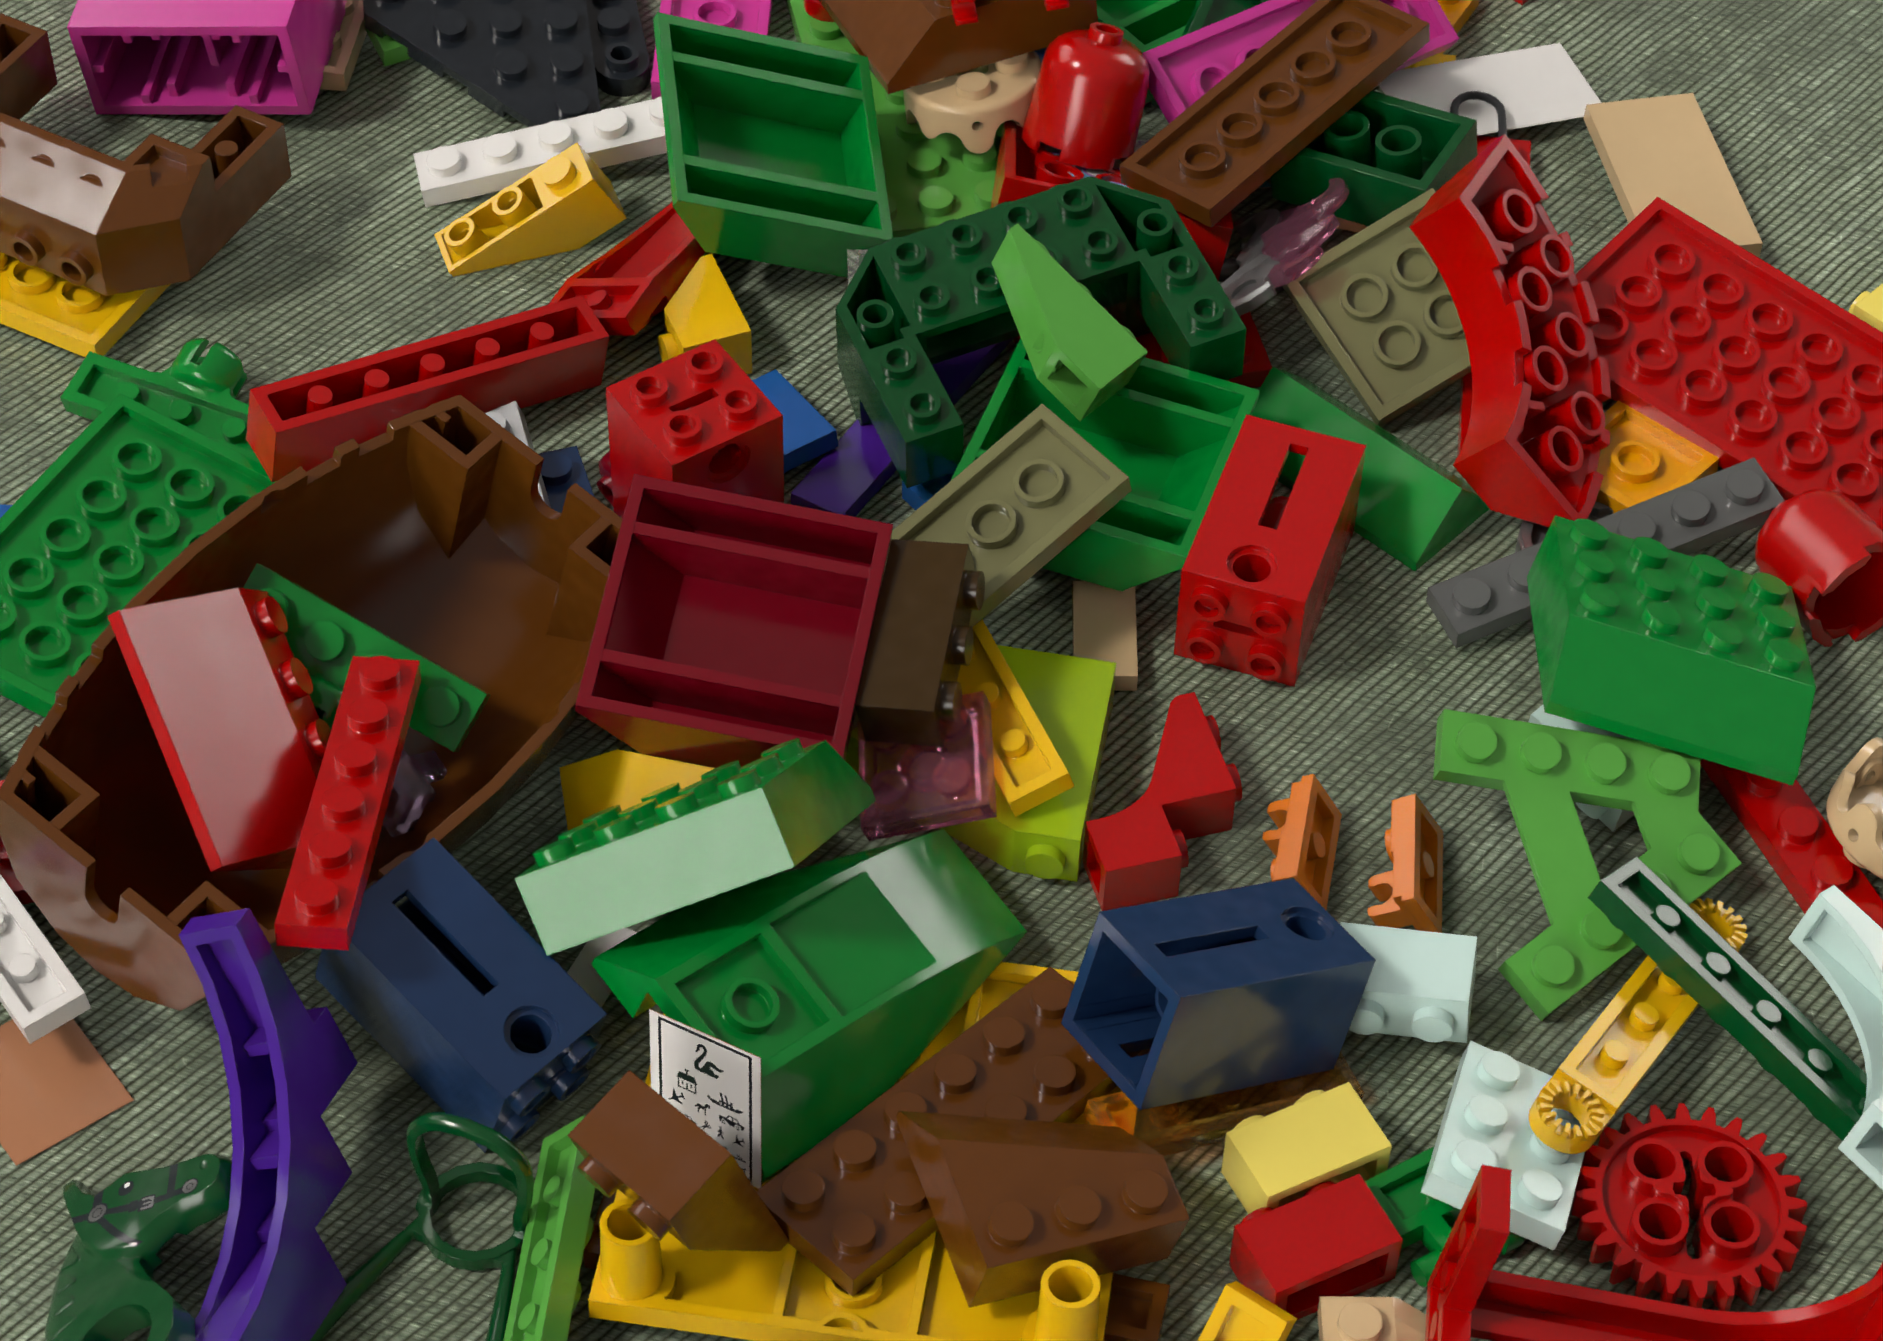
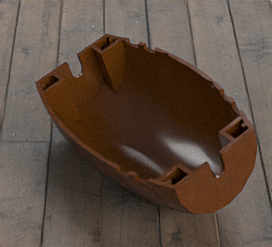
(411, 532)

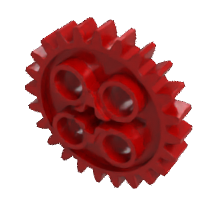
(1751, 1208)

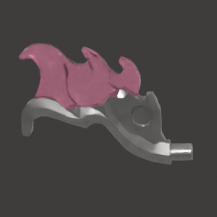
(1281, 247)

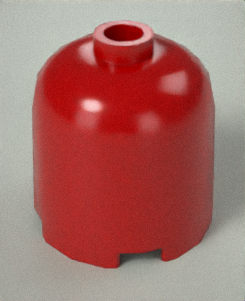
(1089, 97)
(1830, 560)

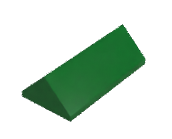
(1404, 497)

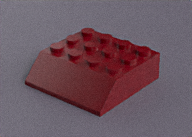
(731, 624)

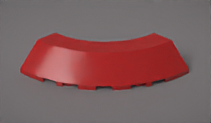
(1527, 337)

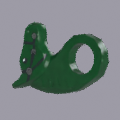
(107, 1274)

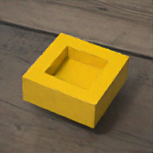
(1246, 1317)

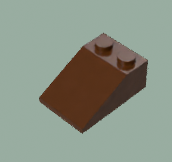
(672, 1173)

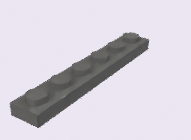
(1680, 519)

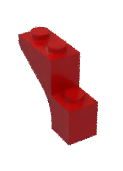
(1191, 794)

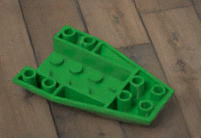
(824, 976)

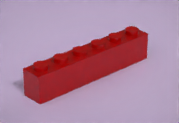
(490, 364)

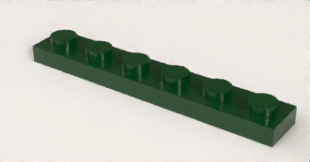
(1734, 994)

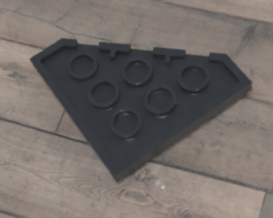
(509, 53)

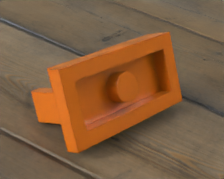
(1305, 837)
(1416, 883)

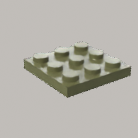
(1385, 315)

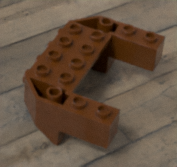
(130, 219)

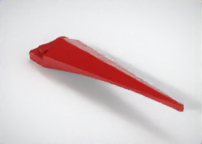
(637, 274)

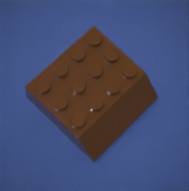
(920, 43)

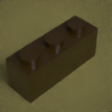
(919, 643)

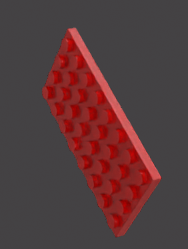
(1740, 357)

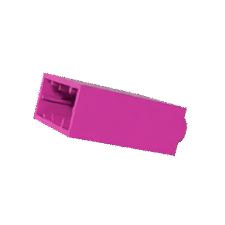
(204, 54)

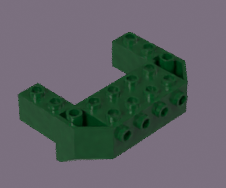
(940, 298)

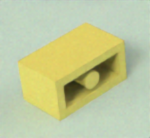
(1303, 1145)

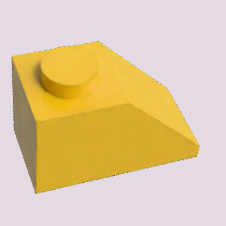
(704, 312)

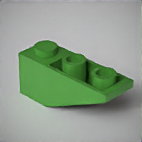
(1066, 333)

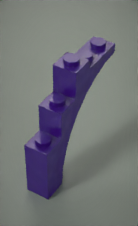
(286, 1167)

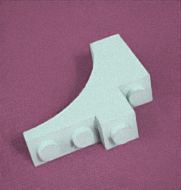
(1849, 955)

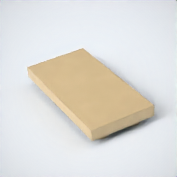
(1669, 153)

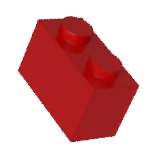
(1316, 1246)

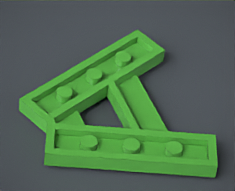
(1542, 778)

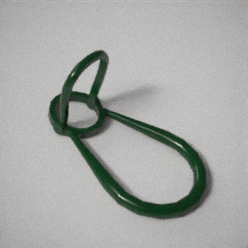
(434, 1188)

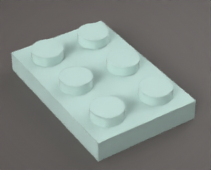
(1491, 1127)

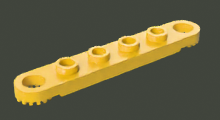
(1621, 1046)

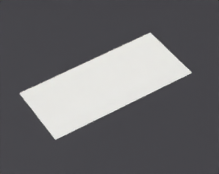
(1531, 83)

